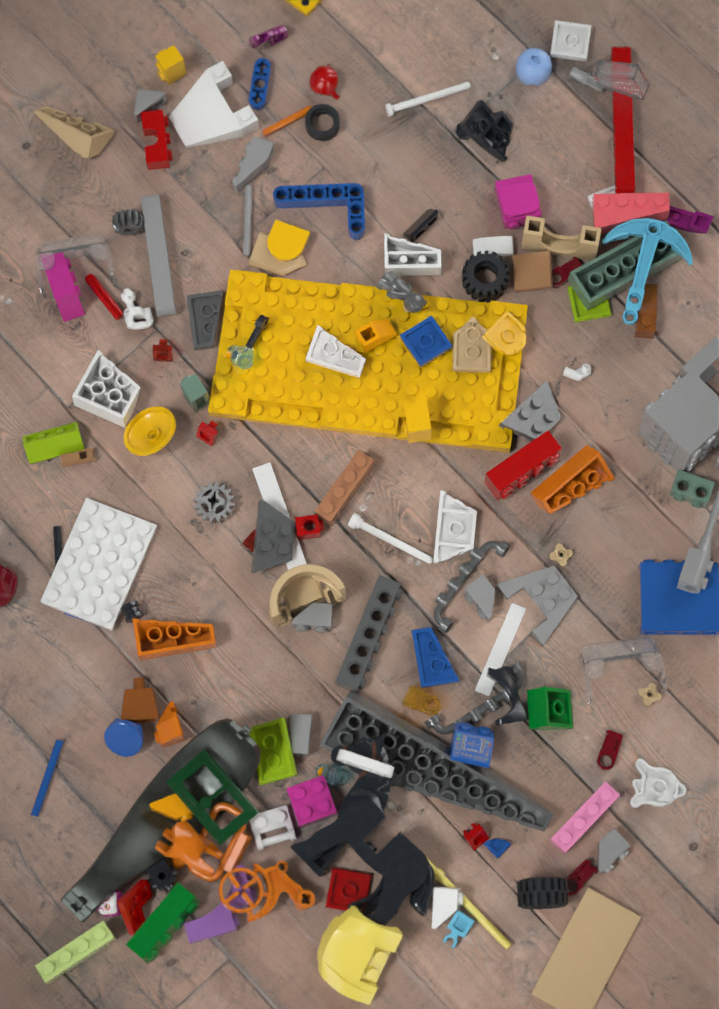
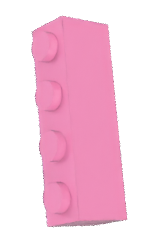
(584, 818)

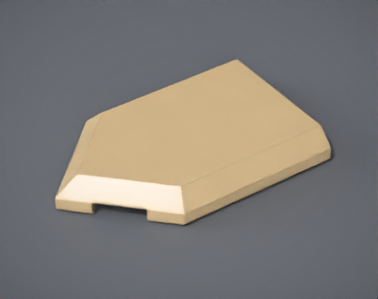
(263, 259)
(470, 350)

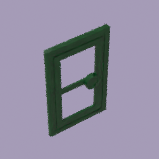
(197, 809)

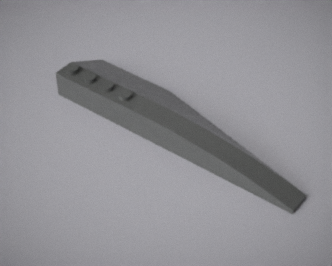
(425, 764)

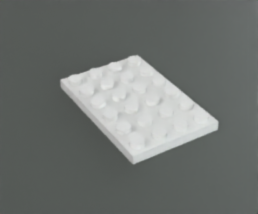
(99, 564)

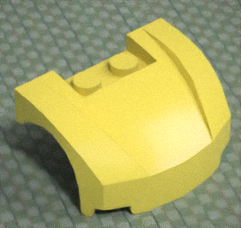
(355, 954)

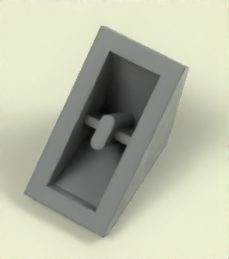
(148, 101)

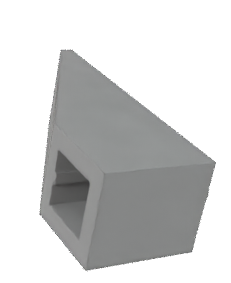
(256, 160)

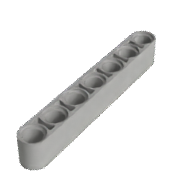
(158, 255)

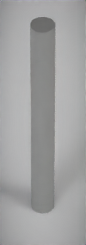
(247, 221)

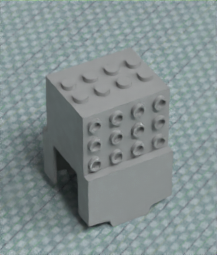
(685, 418)

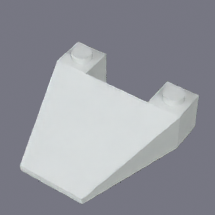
(205, 115)

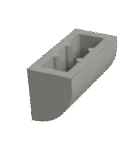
(299, 733)

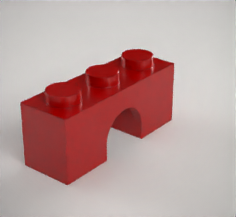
(155, 124)

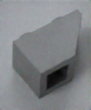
(482, 596)
(315, 616)
(609, 849)

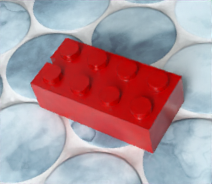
(522, 466)

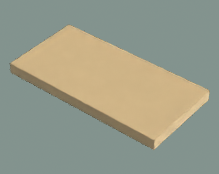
(586, 953)

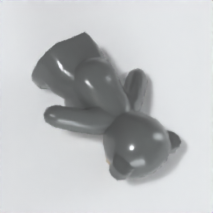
(402, 291)

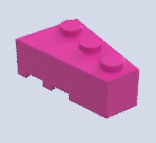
(63, 288)

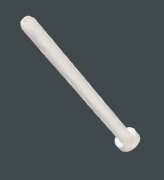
(390, 109)

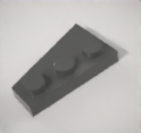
(204, 317)

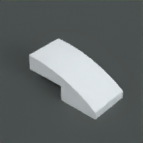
(499, 244)

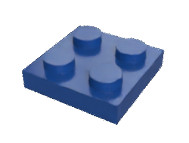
(426, 341)

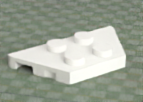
(454, 529)

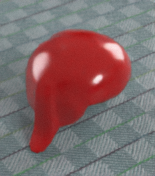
(324, 81)

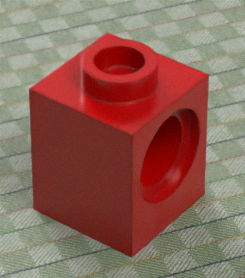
(302, 521)

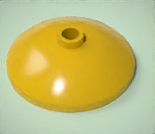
(149, 431)

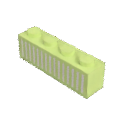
(75, 952)

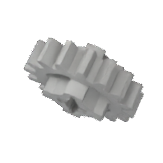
(206, 501)

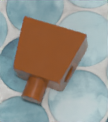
(140, 703)

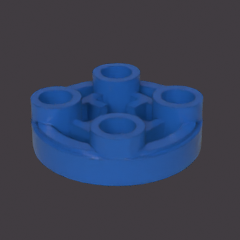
(124, 737)

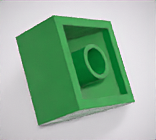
(549, 709)

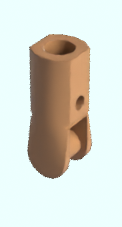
(74, 458)

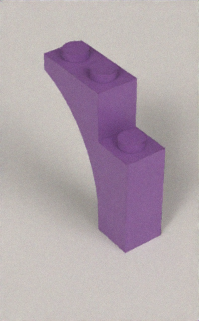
(221, 920)

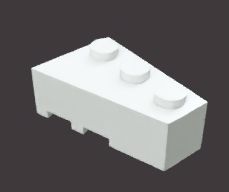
(410, 258)

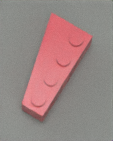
(618, 208)

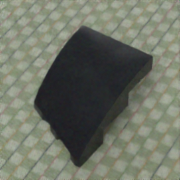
(488, 129)

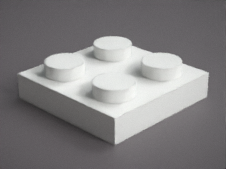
(570, 41)

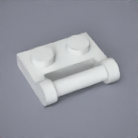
(271, 821)

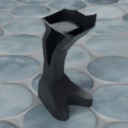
(506, 680)

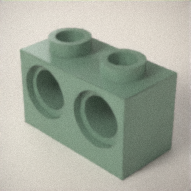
(194, 392)
(693, 484)

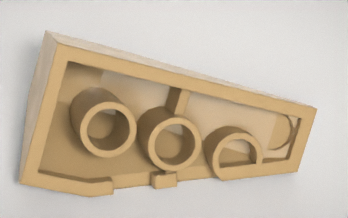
(78, 135)

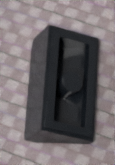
(421, 225)

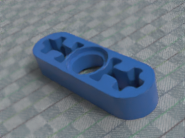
(255, 77)

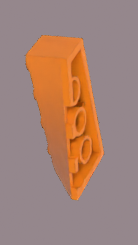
(572, 480)
(170, 638)

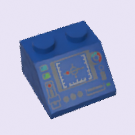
(471, 744)

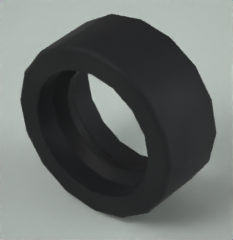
(322, 109)

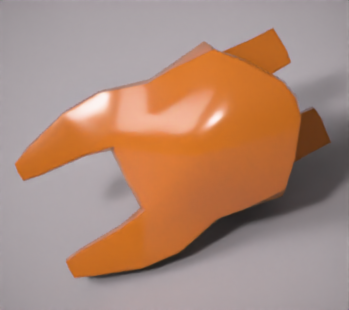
(188, 848)

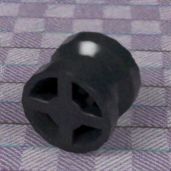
(132, 611)

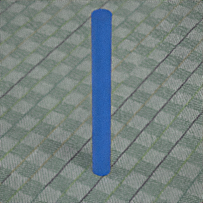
(47, 778)

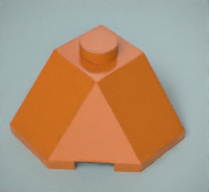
(169, 727)

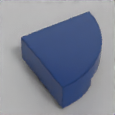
(497, 846)

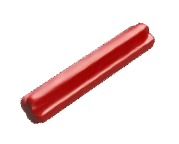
(103, 295)

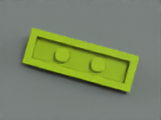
(52, 442)

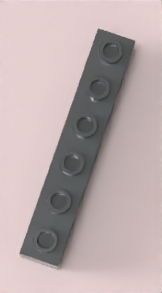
(382, 587)

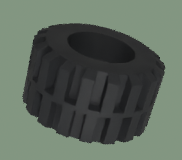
(485, 262)
(542, 893)

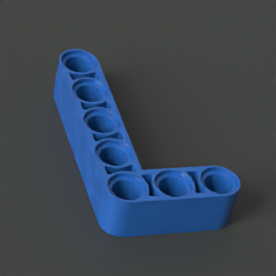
(326, 200)

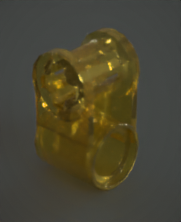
(418, 700)

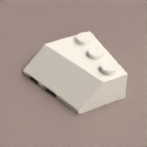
(106, 391)

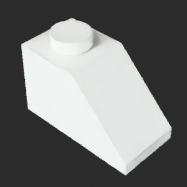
(445, 903)

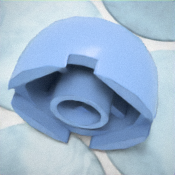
(533, 66)

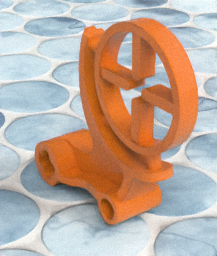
(276, 882)

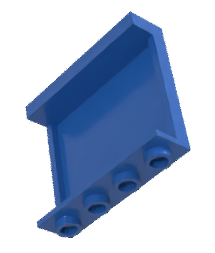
(673, 610)

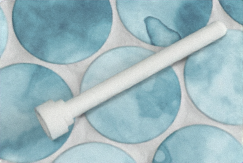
(357, 522)

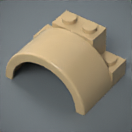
(302, 588)

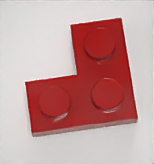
(131, 904)

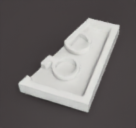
(334, 355)

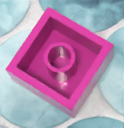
(312, 801)

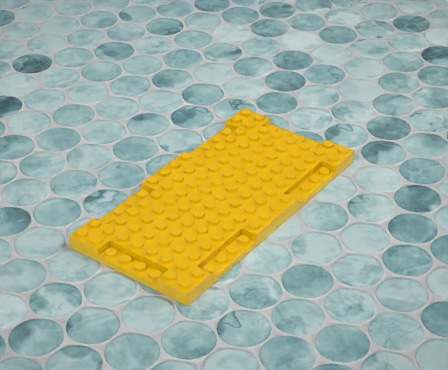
(301, 394)

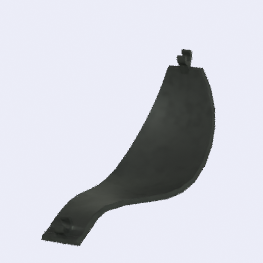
(134, 842)

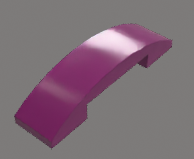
(688, 221)

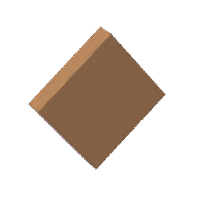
(532, 271)

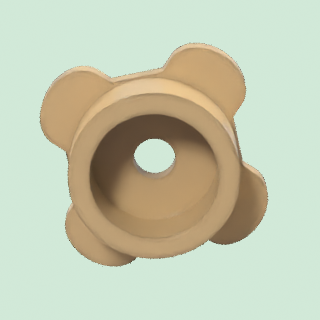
(562, 560)
(643, 692)

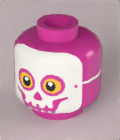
(109, 906)

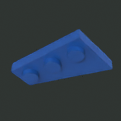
(431, 660)

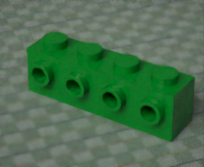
(163, 923)

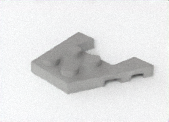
(548, 592)

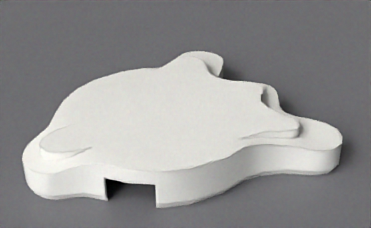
(656, 787)

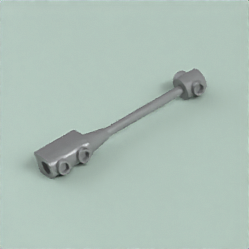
(698, 560)

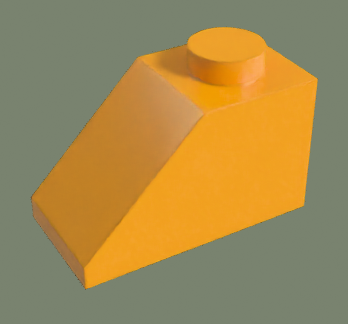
(172, 808)

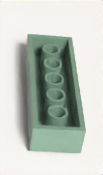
(616, 270)

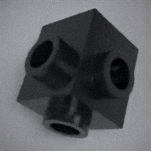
(157, 871)

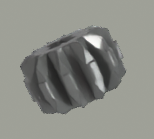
(127, 222)

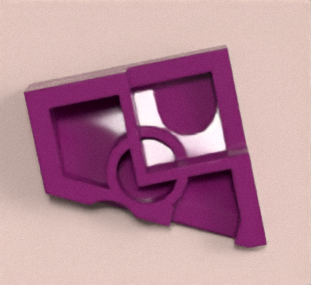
(272, 35)

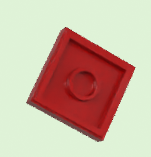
(346, 888)

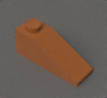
(646, 322)

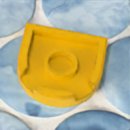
(286, 241)
(506, 335)

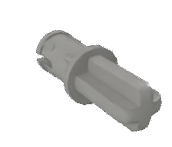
(584, 78)

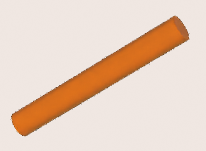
(286, 121)

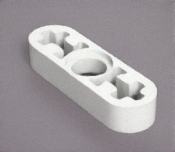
(365, 763)

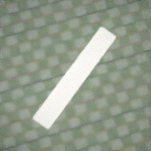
(501, 647)

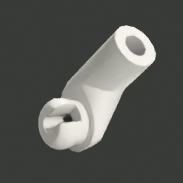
(578, 374)

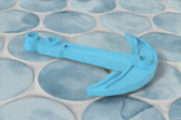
(642, 228)

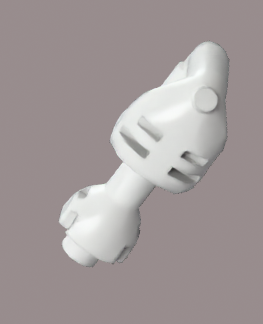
(135, 313)

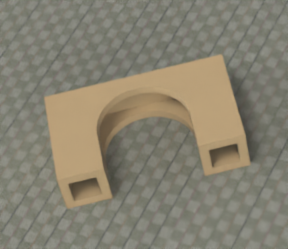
(539, 239)

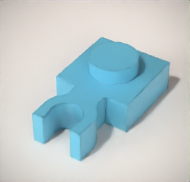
(460, 926)

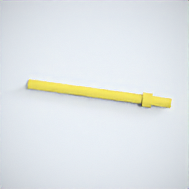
(440, 876)

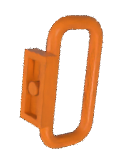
(234, 850)

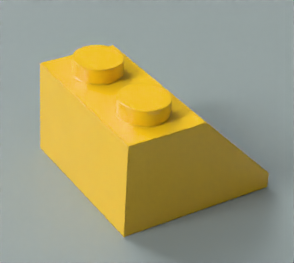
(417, 421)

